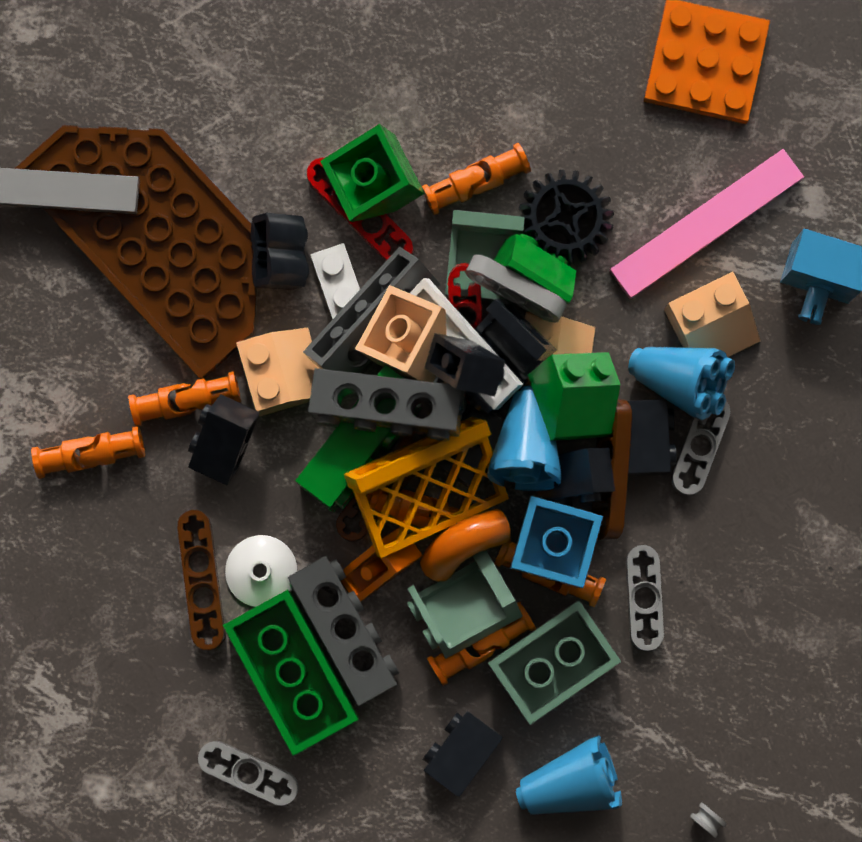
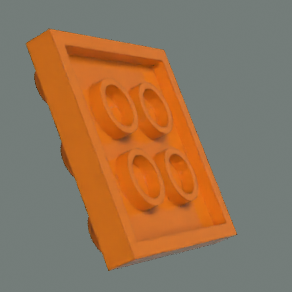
(706, 61)

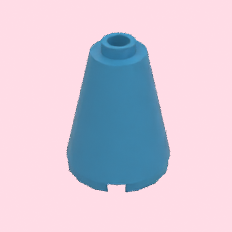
(524, 448)
(572, 782)

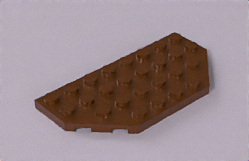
(181, 254)

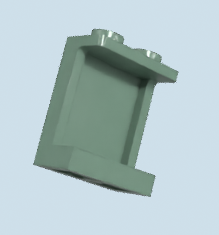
(478, 235)
(465, 606)

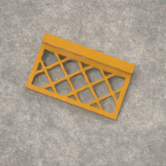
(409, 461)

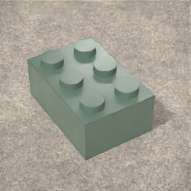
(554, 662)

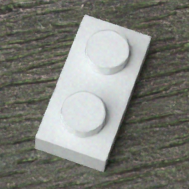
(335, 277)

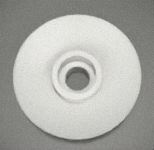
(254, 551)

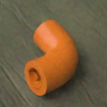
(463, 541)

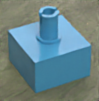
(824, 269)
(556, 542)

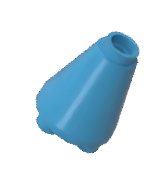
(685, 376)

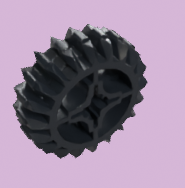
(578, 210)

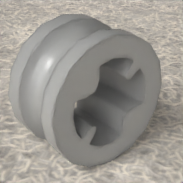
(708, 820)

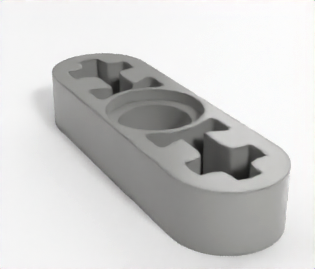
(515, 288)
(699, 473)
(634, 570)
(227, 753)

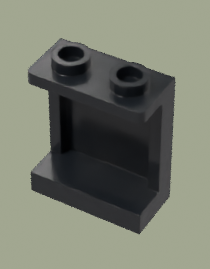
(514, 341)

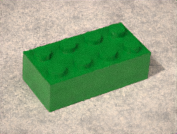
(346, 451)
(291, 672)

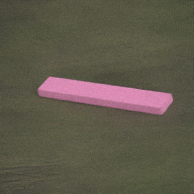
(706, 224)

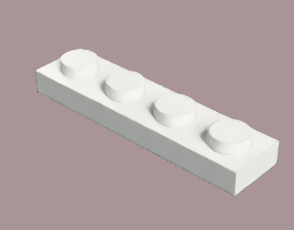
(459, 327)

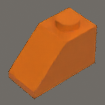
(370, 572)

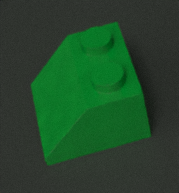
(372, 175)
(524, 257)
(576, 395)

